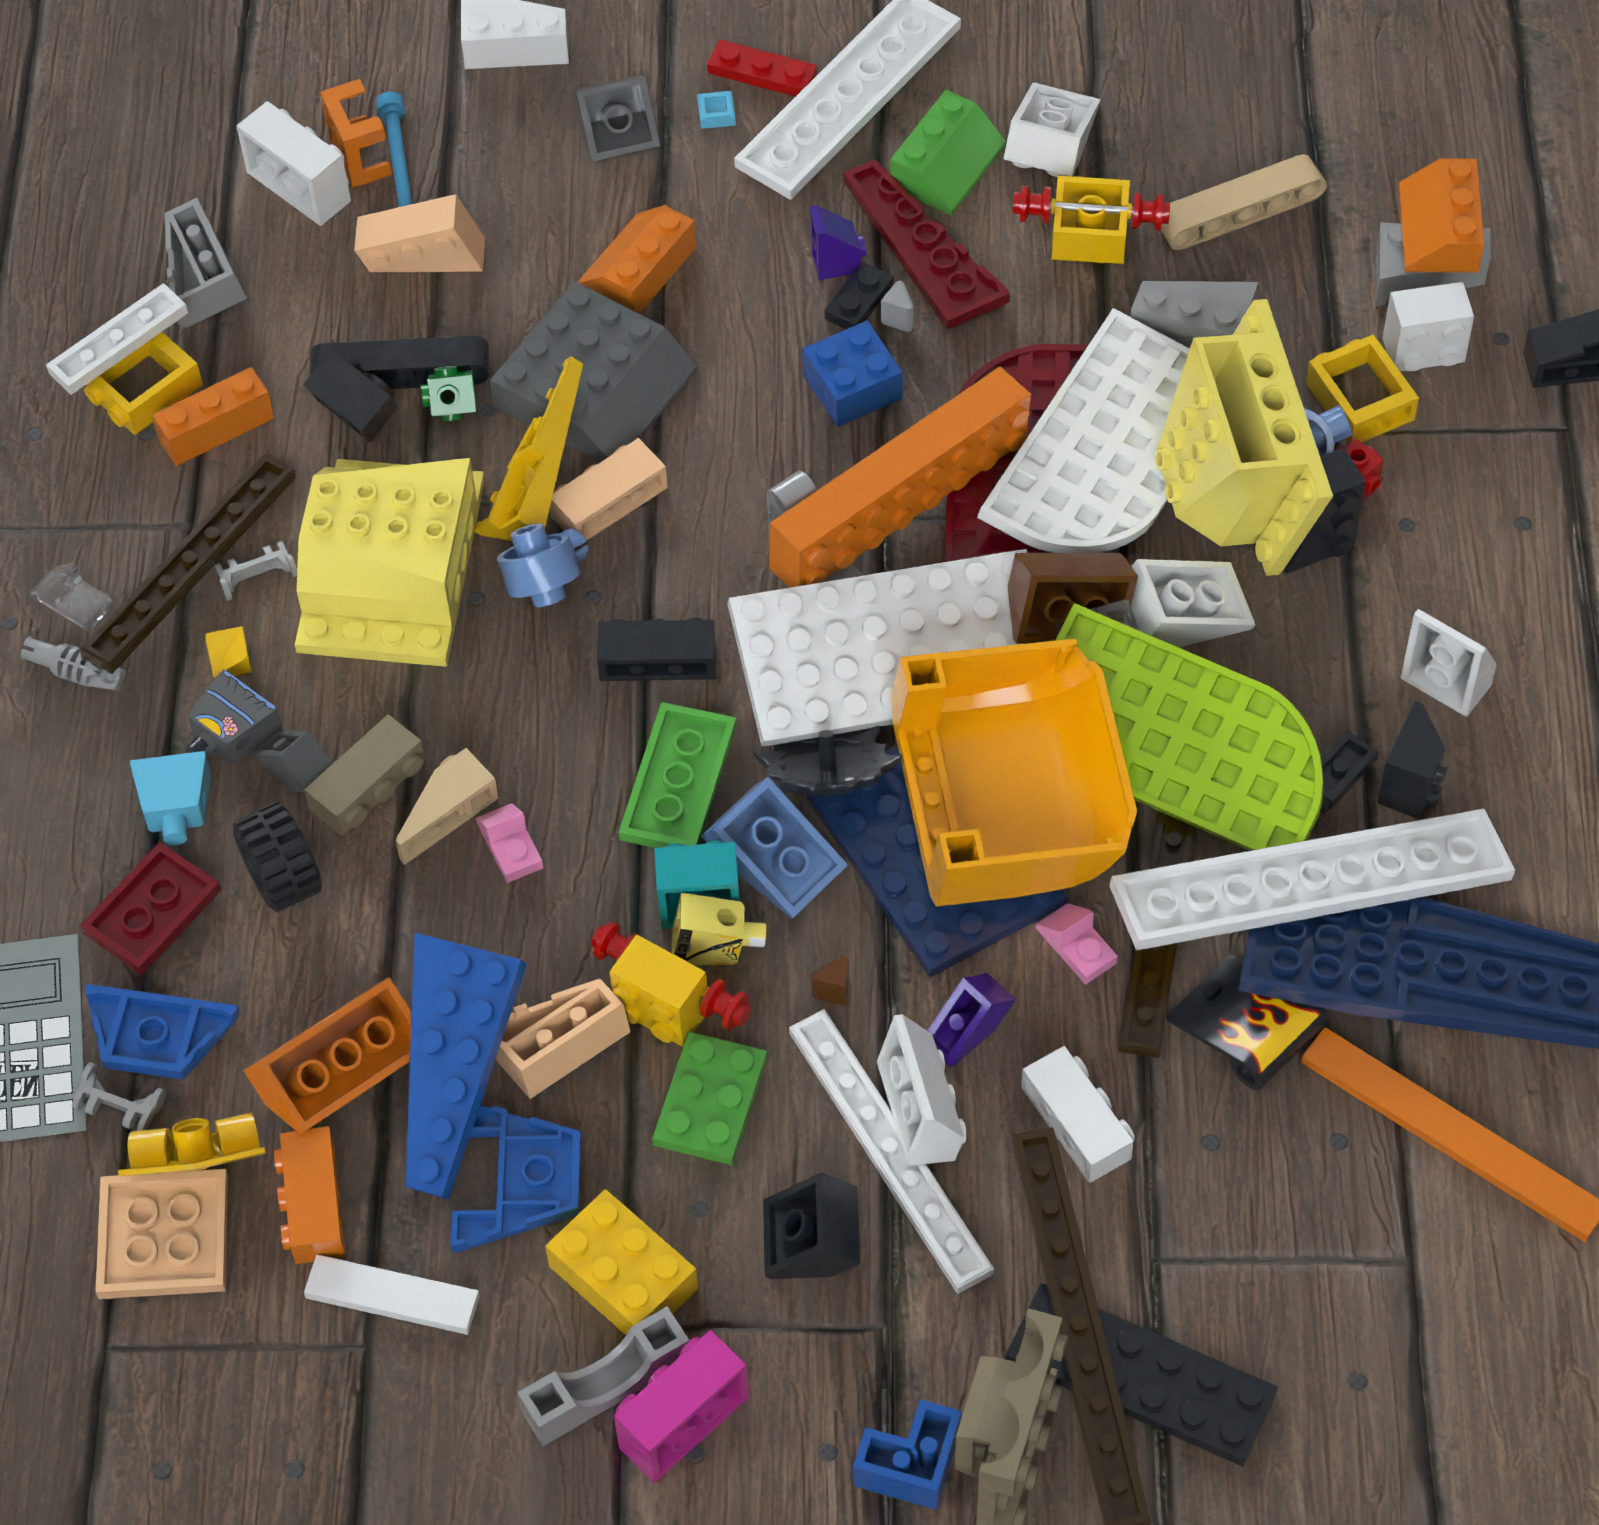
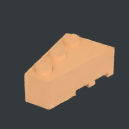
(421, 238)

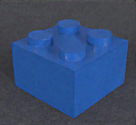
(852, 373)

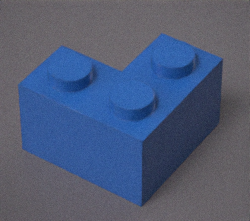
(914, 1466)

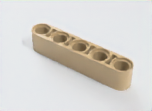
(1243, 201)

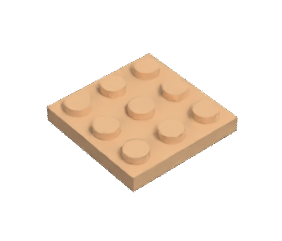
(162, 1234)

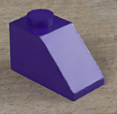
(834, 244)
(970, 1016)

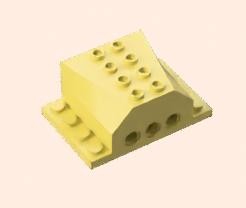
(1241, 445)
(385, 559)

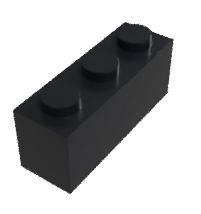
(656, 650)

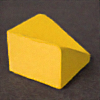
(228, 651)

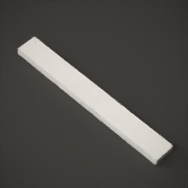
(876, 1131)

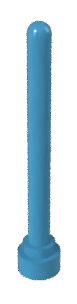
(391, 110)

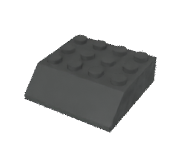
(625, 379)

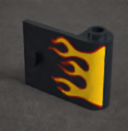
(1248, 1028)

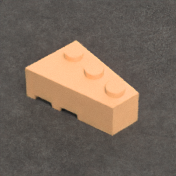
(560, 1035)

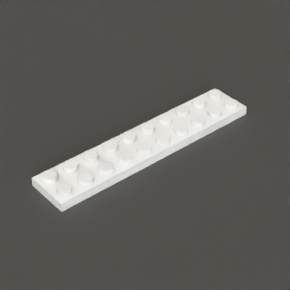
(1310, 879)

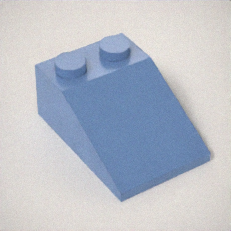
(777, 848)

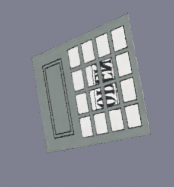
(40, 1038)

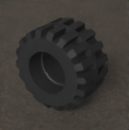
(277, 857)

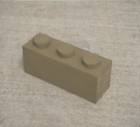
(365, 775)

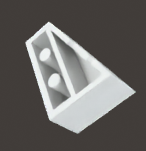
(512, 34)

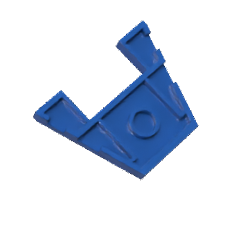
(535, 1178)

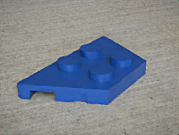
(155, 1030)

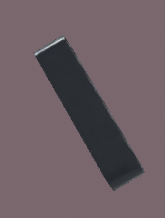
(410, 361)

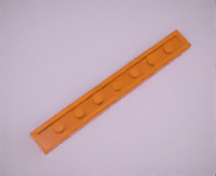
(1454, 1134)

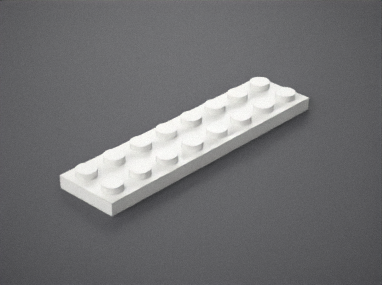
(846, 94)

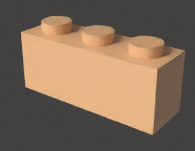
(609, 490)

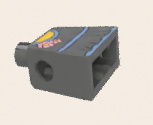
(231, 719)

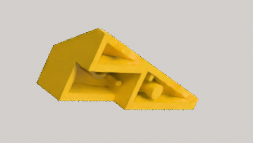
(535, 464)

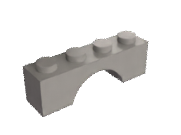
(570, 1399)

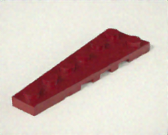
(936, 264)

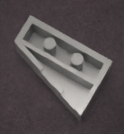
(198, 264)
(1390, 267)
(1193, 307)

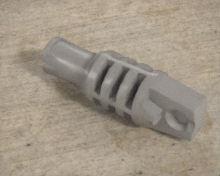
(67, 664)

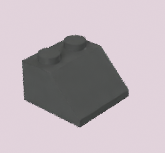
(616, 117)

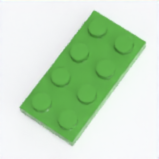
(677, 777)

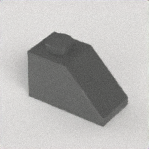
(292, 758)

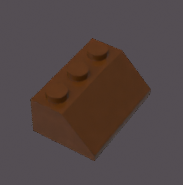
(1048, 584)

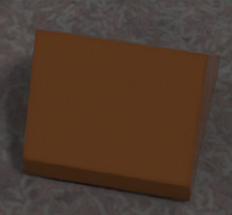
(832, 981)

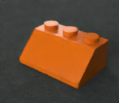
(1442, 217)
(642, 257)

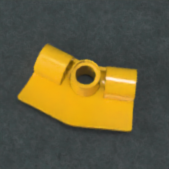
(192, 1146)

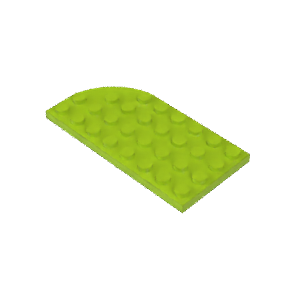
(1205, 737)

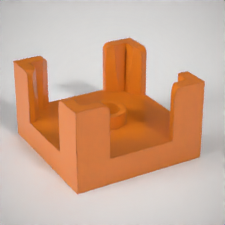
(353, 134)

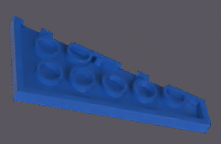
(456, 1030)

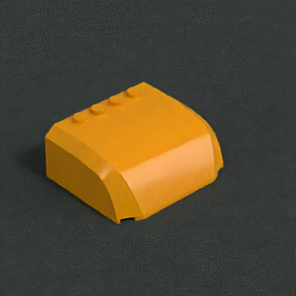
(1011, 769)

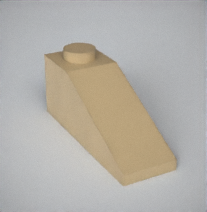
(449, 799)

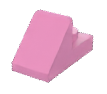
(510, 842)
(1077, 942)

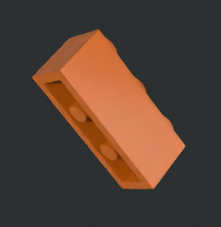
(213, 416)
(310, 1195)

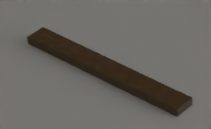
(187, 564)
(1154, 966)

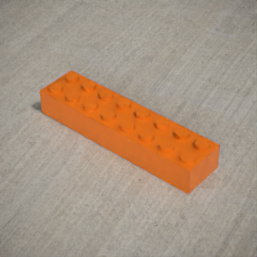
(899, 481)

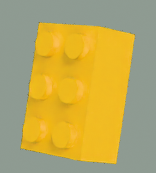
(620, 1263)

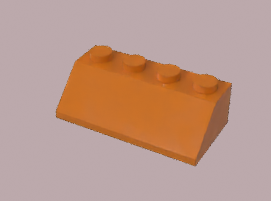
(336, 1058)

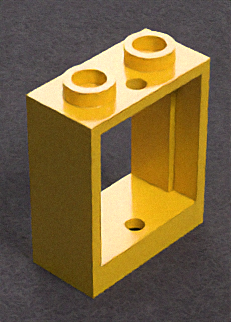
(180, 383)
(1377, 417)

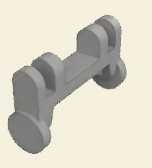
(230, 577)
(142, 1108)

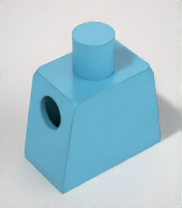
(173, 793)

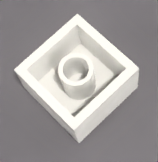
(1428, 326)

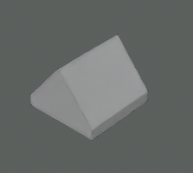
(897, 308)

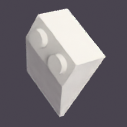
(1050, 130)
(1188, 601)
(1447, 664)

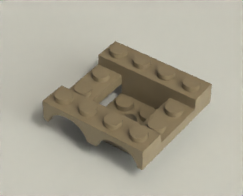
(1008, 1418)

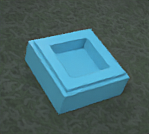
(716, 109)

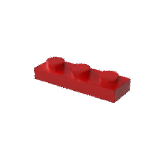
(760, 68)

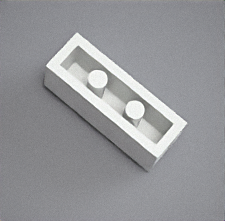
(1078, 1113)

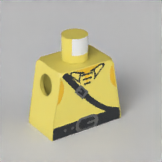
(713, 930)

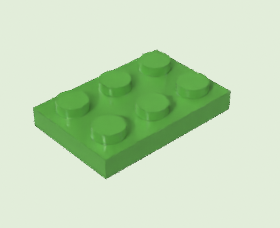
(710, 1098)

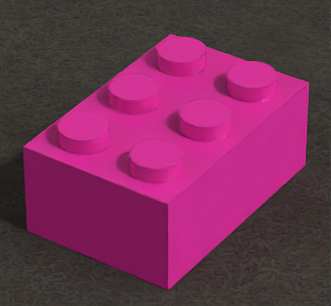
(681, 1405)

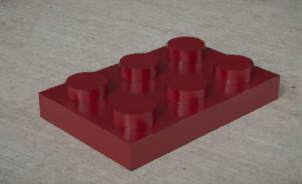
(150, 908)

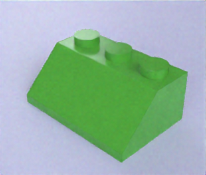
(947, 153)

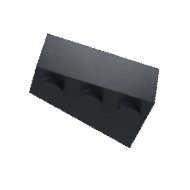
(1564, 351)
(1338, 524)

